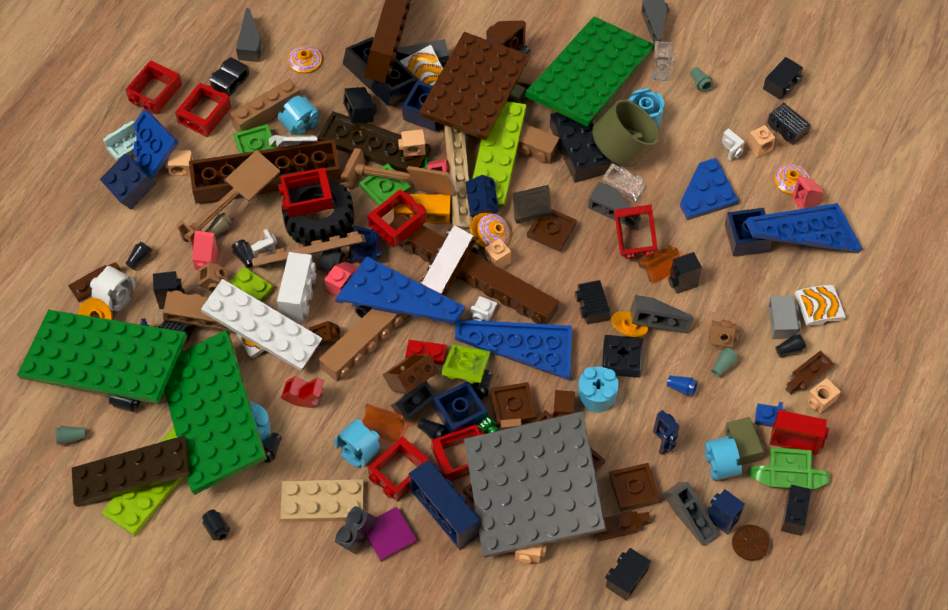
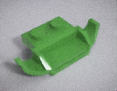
(789, 468)

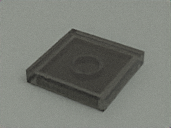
(532, 204)

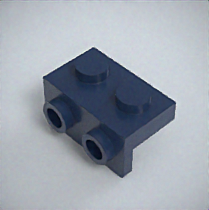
(481, 195)
(370, 248)
(666, 430)

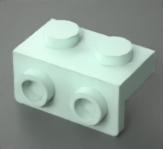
(121, 141)

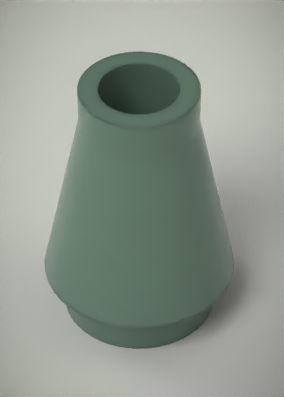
(701, 79)
(725, 360)
(68, 434)

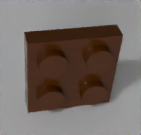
(552, 230)
(513, 403)
(634, 486)

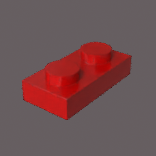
(435, 350)

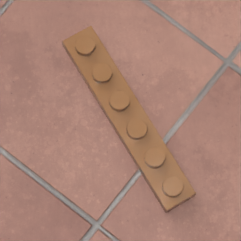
(315, 247)

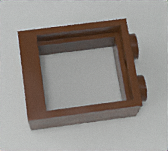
(416, 371)

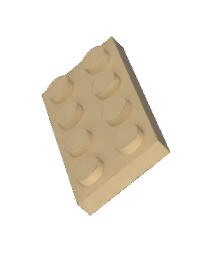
(320, 499)

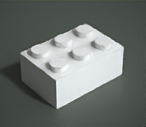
(297, 287)

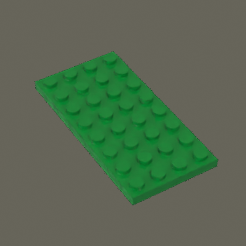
(589, 71)
(103, 356)
(213, 412)

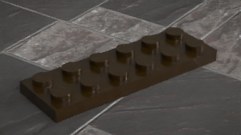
(376, 143)
(130, 471)

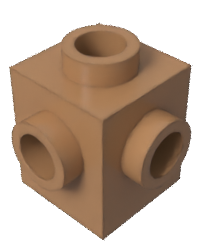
(211, 275)
(723, 334)

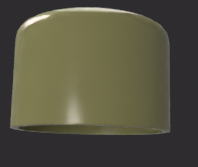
(625, 133)

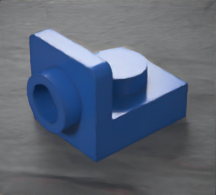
(766, 414)

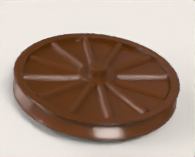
(750, 542)

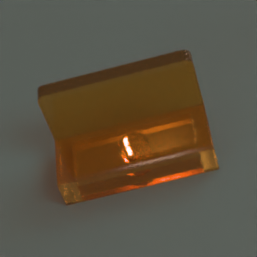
(659, 264)
(384, 422)

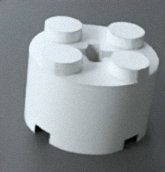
(113, 288)

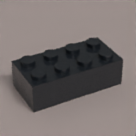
(395, 87)
(578, 148)

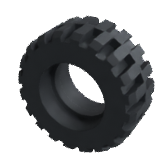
(309, 230)

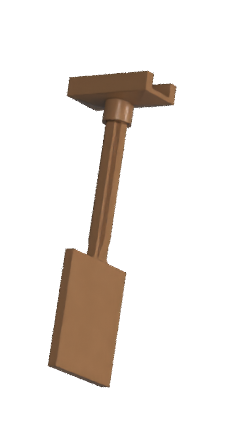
(422, 178)
(245, 180)

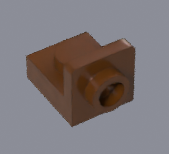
(327, 331)

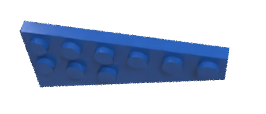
(813, 226)
(392, 292)
(534, 345)

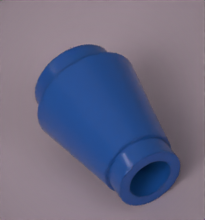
(684, 385)

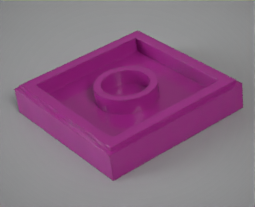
(390, 534)

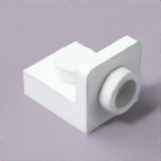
(733, 144)
(265, 245)
(483, 309)

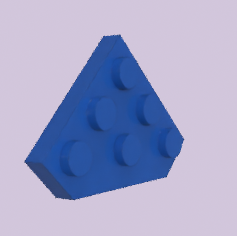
(152, 143)
(707, 191)

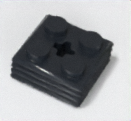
(616, 346)

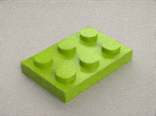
(252, 284)
(466, 363)

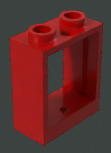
(161, 73)
(196, 123)
(305, 179)
(630, 212)
(392, 236)
(798, 431)
(449, 440)
(377, 478)

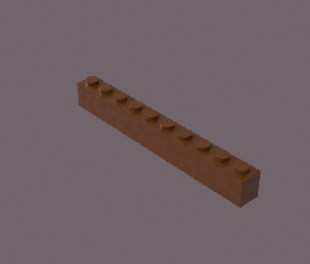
(484, 276)

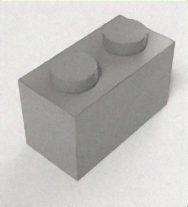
(783, 317)

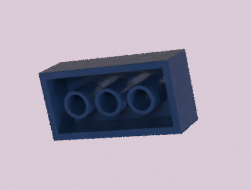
(444, 504)

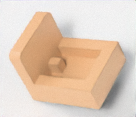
(530, 554)

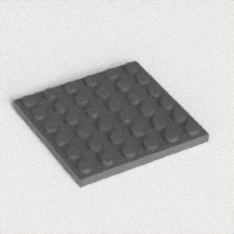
(534, 484)

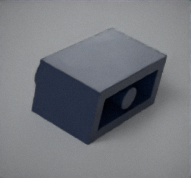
(725, 510)

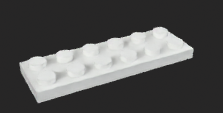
(261, 325)

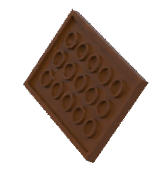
(474, 85)

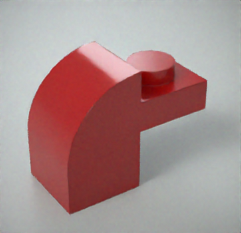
(302, 392)

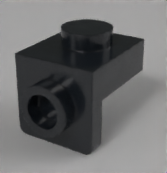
(330, 259)

